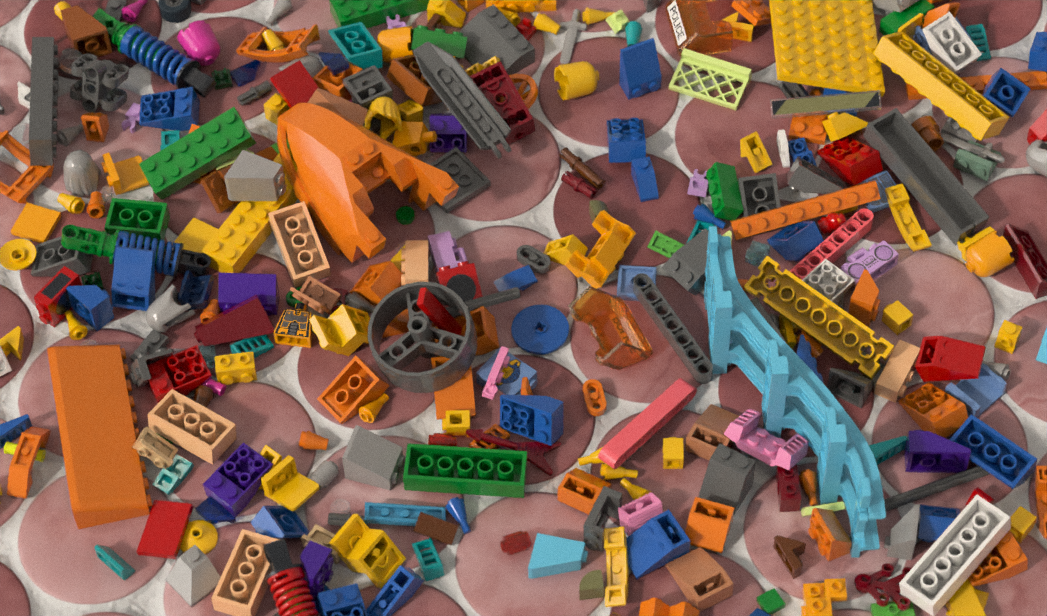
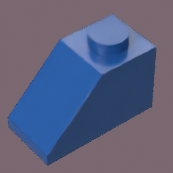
(644, 179)

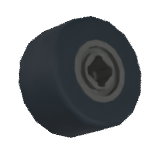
(175, 10)

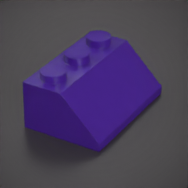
(238, 287)

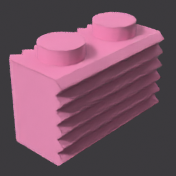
(638, 512)

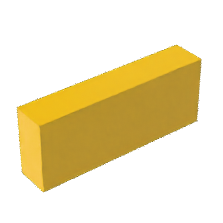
(965, 602)

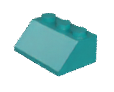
(358, 45)

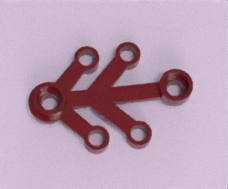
(869, 584)

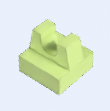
(617, 21)

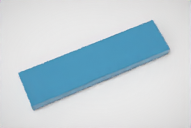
(399, 513)

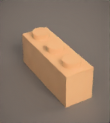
(415, 262)
(897, 371)

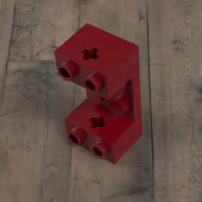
(496, 82)

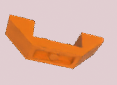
(23, 459)
(1041, 498)

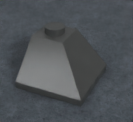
(849, 386)

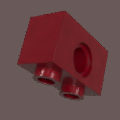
(788, 489)

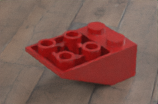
(851, 160)
(949, 359)
(178, 372)

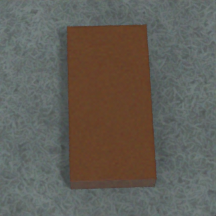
(435, 528)

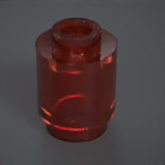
(442, 439)
(515, 542)

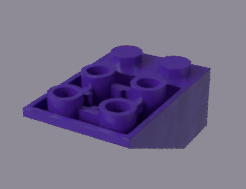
(237, 479)

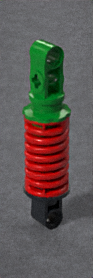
(287, 582)

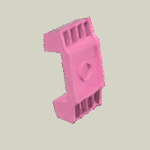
(764, 445)

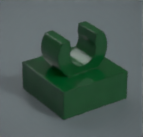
(222, 79)
(93, 279)

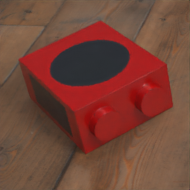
(461, 280)
(53, 298)

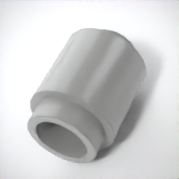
(325, 473)

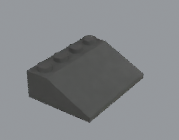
(494, 35)

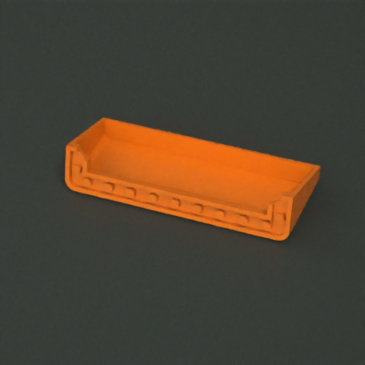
(98, 434)

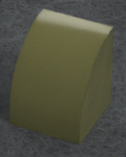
(595, 207)
(591, 586)

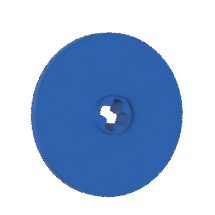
(538, 342)

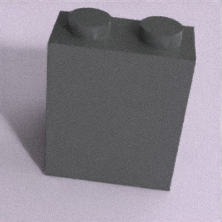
(728, 477)

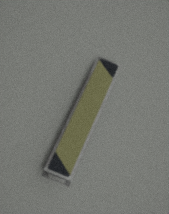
(825, 104)

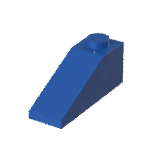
(395, 592)

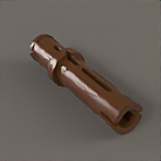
(577, 164)

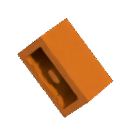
(580, 490)
(709, 524)
(828, 534)

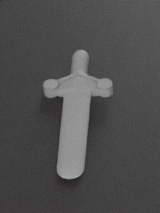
(572, 28)
(984, 153)

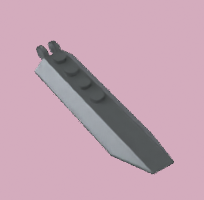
(463, 98)

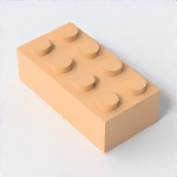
(299, 243)
(192, 426)
(244, 576)

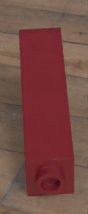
(236, 323)

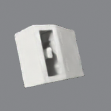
(829, 281)

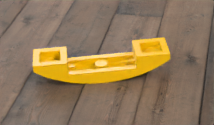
(905, 218)
(617, 567)

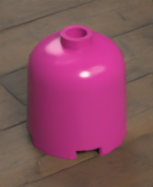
(199, 42)

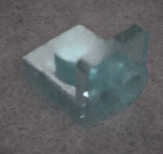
(757, 253)
(208, 354)

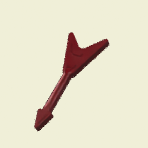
(534, 449)

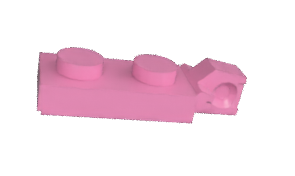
(496, 374)

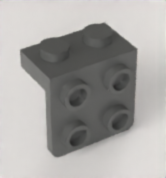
(139, 371)

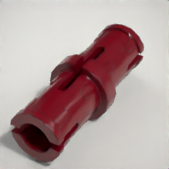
(579, 185)

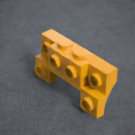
(523, 5)
(605, 253)
(818, 596)

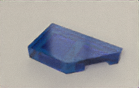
(334, 62)
(245, 73)
(214, 512)

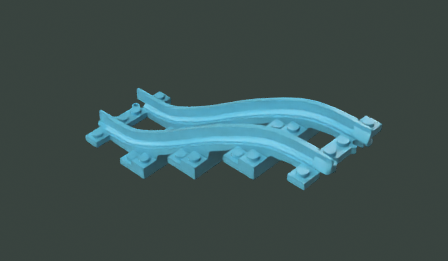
(792, 396)

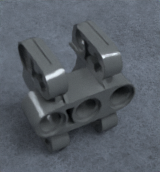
(98, 83)

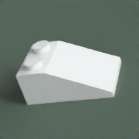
(951, 43)

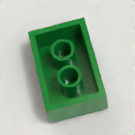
(138, 217)

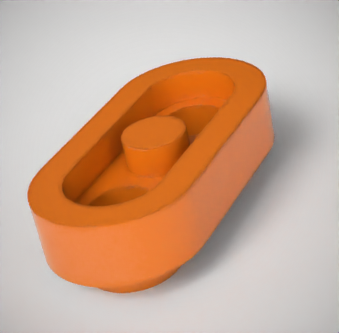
(594, 399)

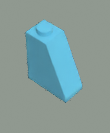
(555, 556)

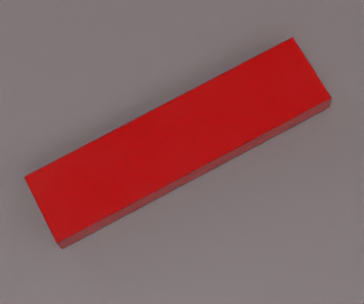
(437, 313)

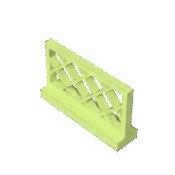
(715, 66)

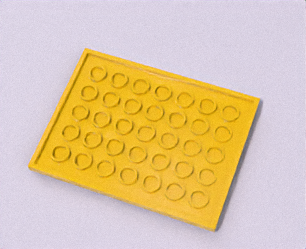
(827, 44)

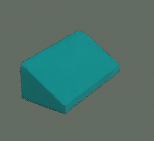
(114, 561)

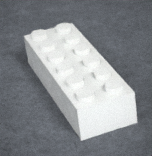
(955, 555)

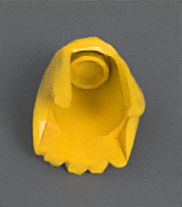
(389, 114)

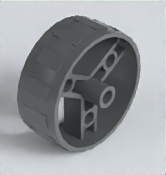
(422, 334)

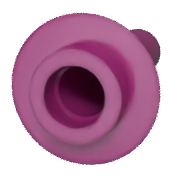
(132, 11)

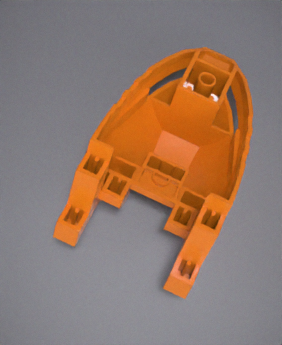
(341, 166)

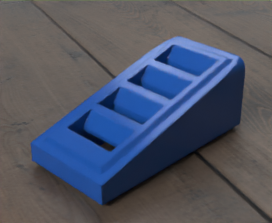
(13, 429)

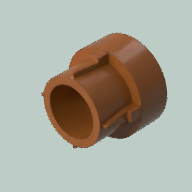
(929, 131)

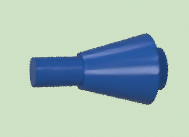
(704, 214)
(457, 509)

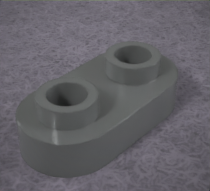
(534, 259)

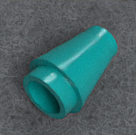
(633, 33)

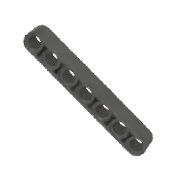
(676, 335)

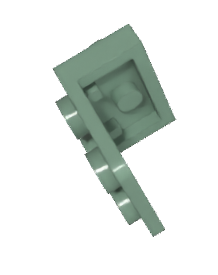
(973, 164)

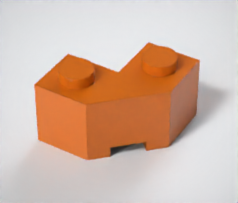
(656, 607)

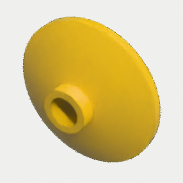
(13, 250)
(205, 541)

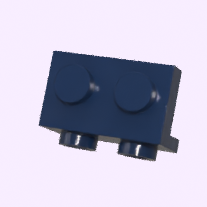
(195, 290)

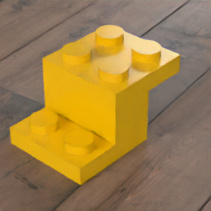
(342, 330)
(367, 550)

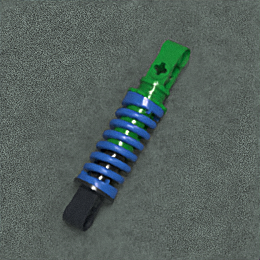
(156, 55)

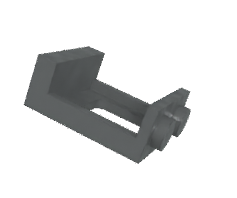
(605, 505)

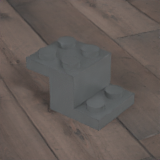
(365, 88)

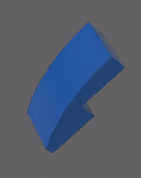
(799, 148)
(518, 278)

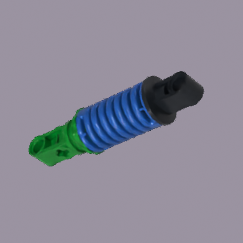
(165, 259)

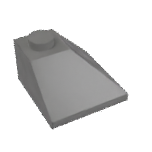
(903, 536)
(193, 576)

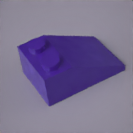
(934, 454)

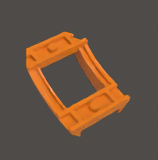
(295, 41)
(30, 178)

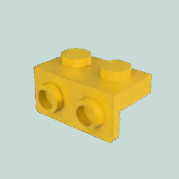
(235, 368)

